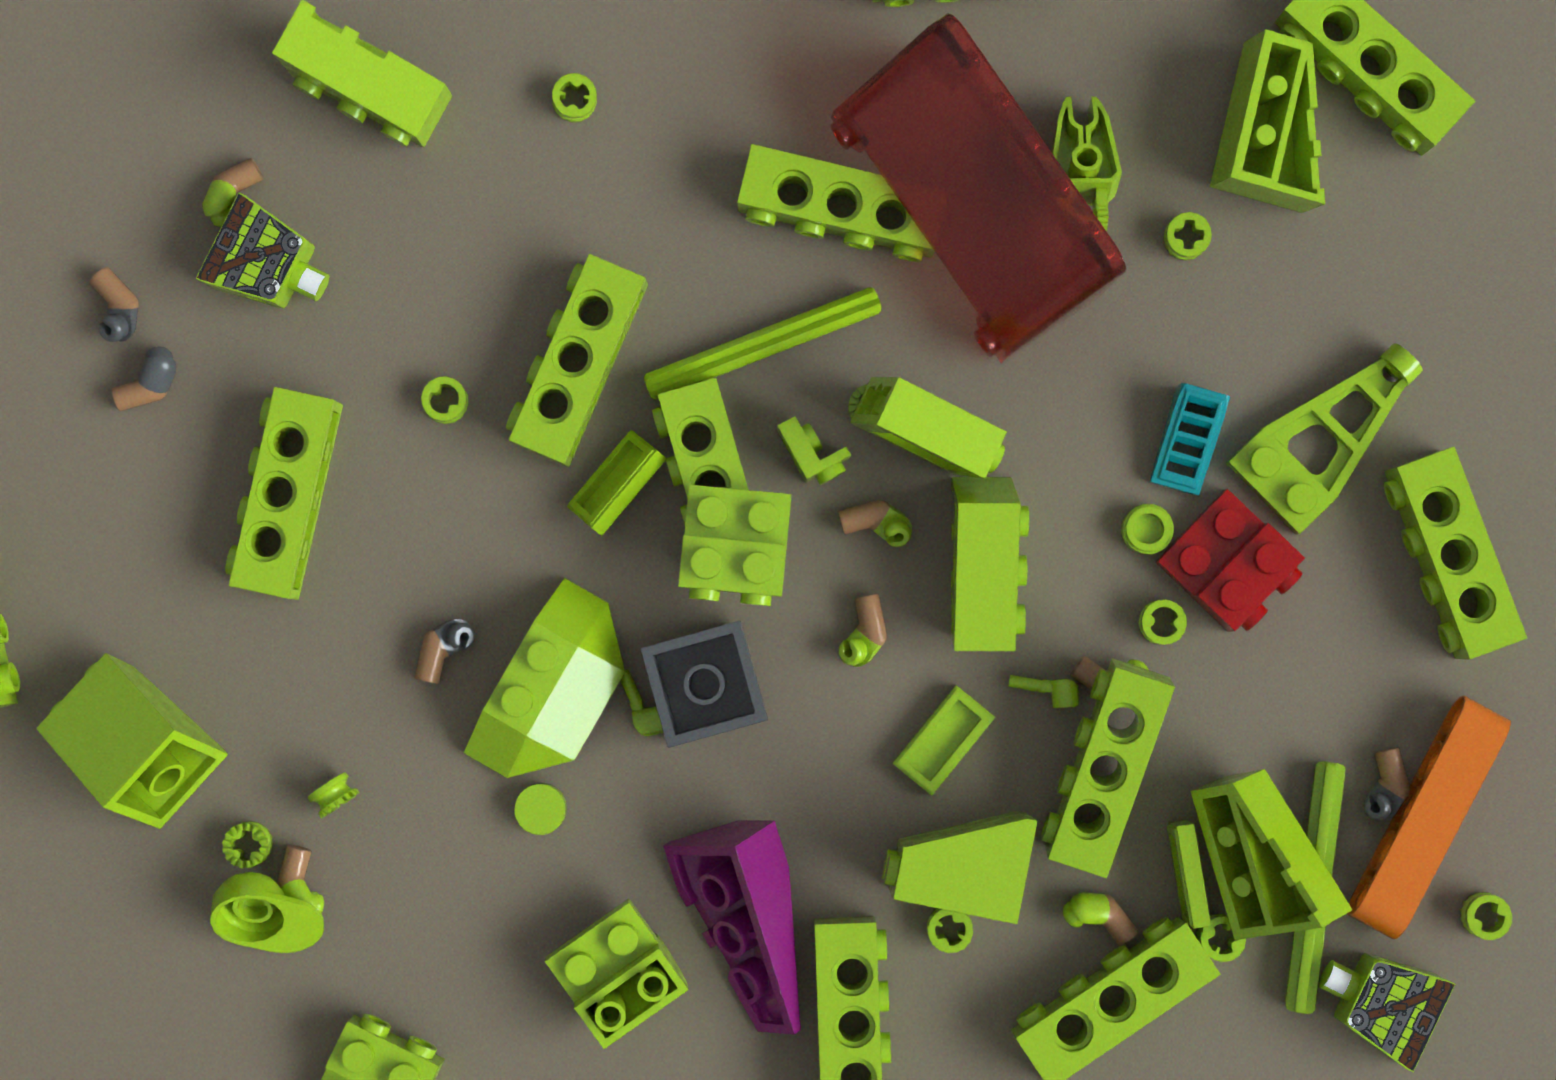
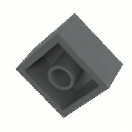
(704, 684)

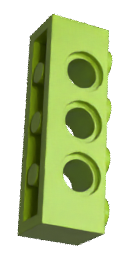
(1401, 67)
(772, 169)
(590, 282)
(701, 406)
(296, 521)
(1478, 570)
(1094, 844)
(834, 943)
(1144, 1001)

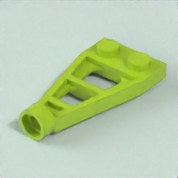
(1282, 480)

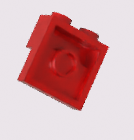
(1232, 562)

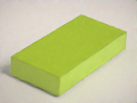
(616, 482)
(943, 740)
(1188, 873)

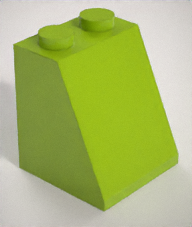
(130, 743)
(965, 867)

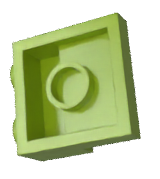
(735, 544)
(373, 1053)

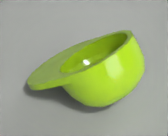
(257, 914)

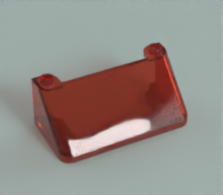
(980, 187)

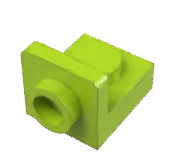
(803, 445)

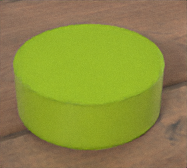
(1147, 529)
(540, 809)

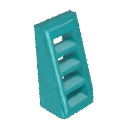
(1218, 404)

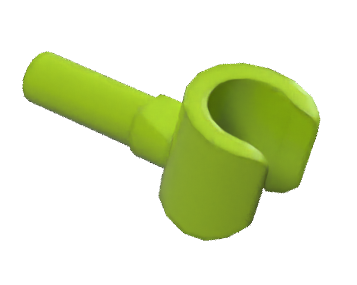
(1063, 691)
(644, 719)

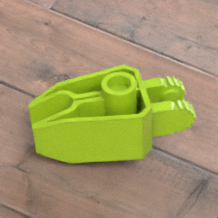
(1089, 156)

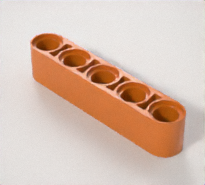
(1429, 817)

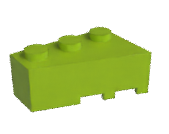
(361, 77)
(1270, 126)
(987, 564)
(1264, 859)

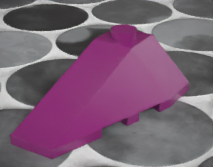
(744, 897)

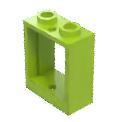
(929, 427)

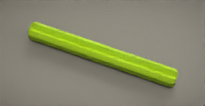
(764, 342)
(1322, 833)

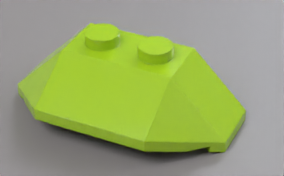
(551, 687)

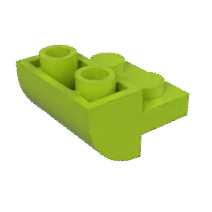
(617, 973)

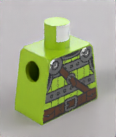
(261, 258)
(1388, 1004)

